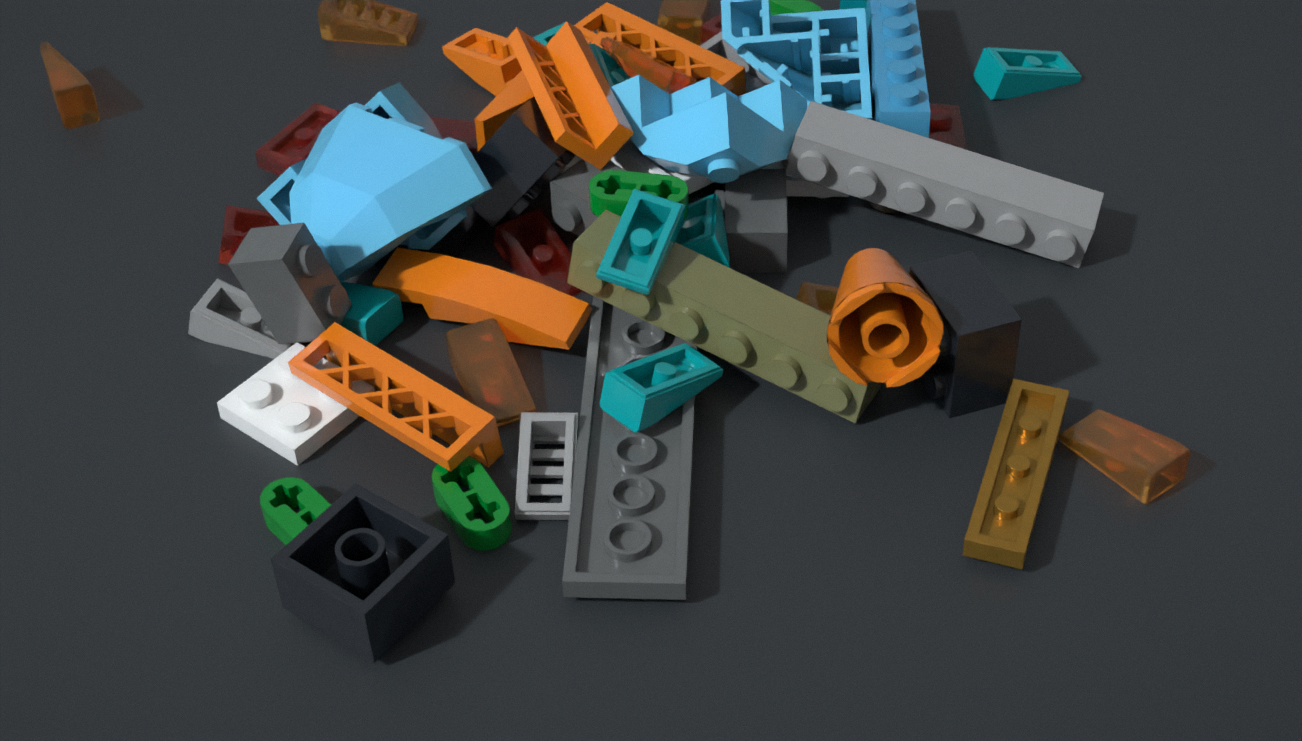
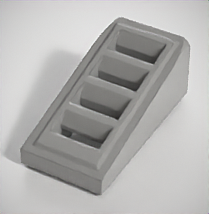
(545, 429)

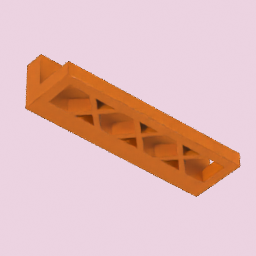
(664, 46)
(573, 94)
(399, 387)

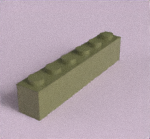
(730, 319)

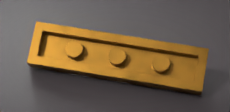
(1016, 474)

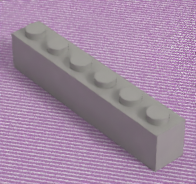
(945, 184)

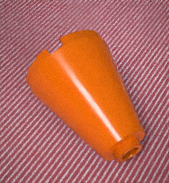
(882, 322)

